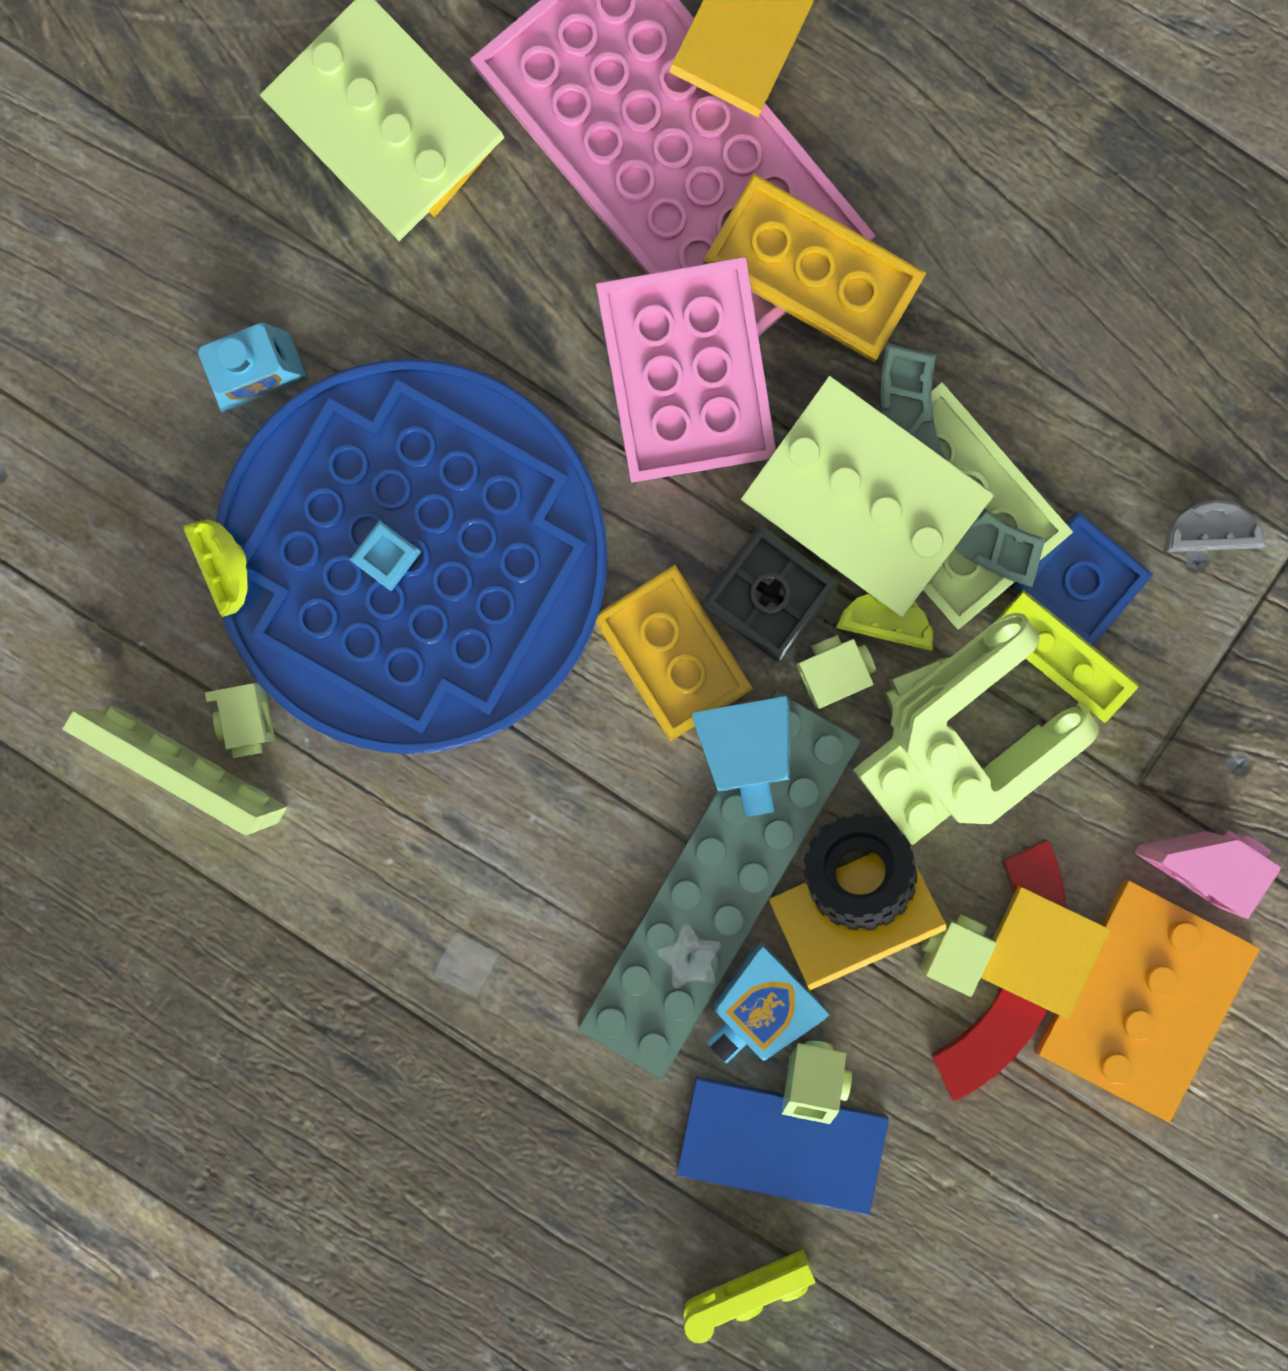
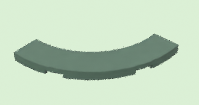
(908, 403)

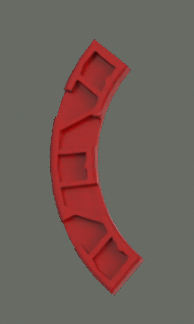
(1010, 1019)

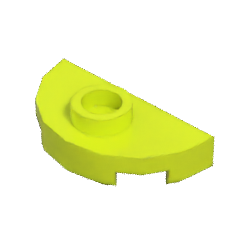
(221, 564)
(874, 619)

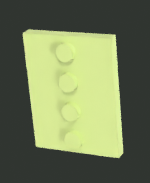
(382, 115)
(866, 496)
(960, 585)
(176, 768)

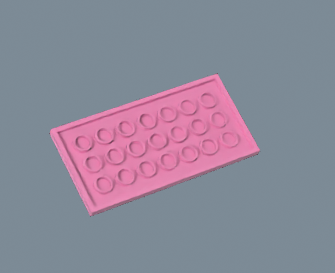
(638, 141)

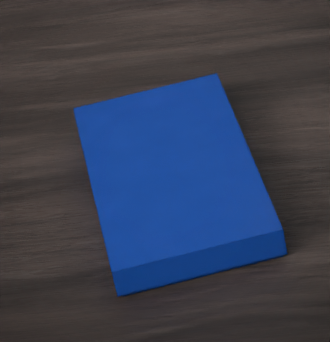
(746, 1143)

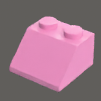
(1219, 868)

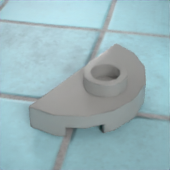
(1214, 527)

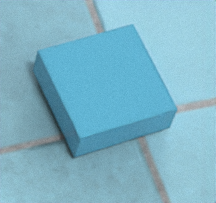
(385, 555)

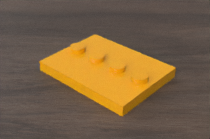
(1150, 1001)

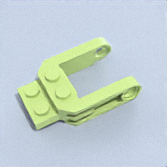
(927, 767)

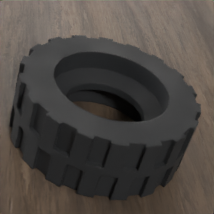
(860, 834)

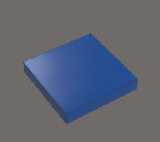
(1087, 579)

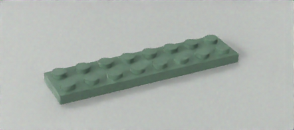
(717, 891)

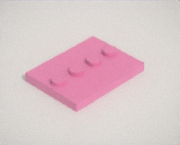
(687, 369)

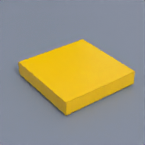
(1044, 952)

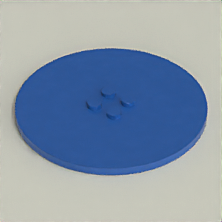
(485, 609)

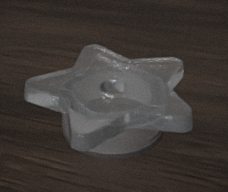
(685, 971)

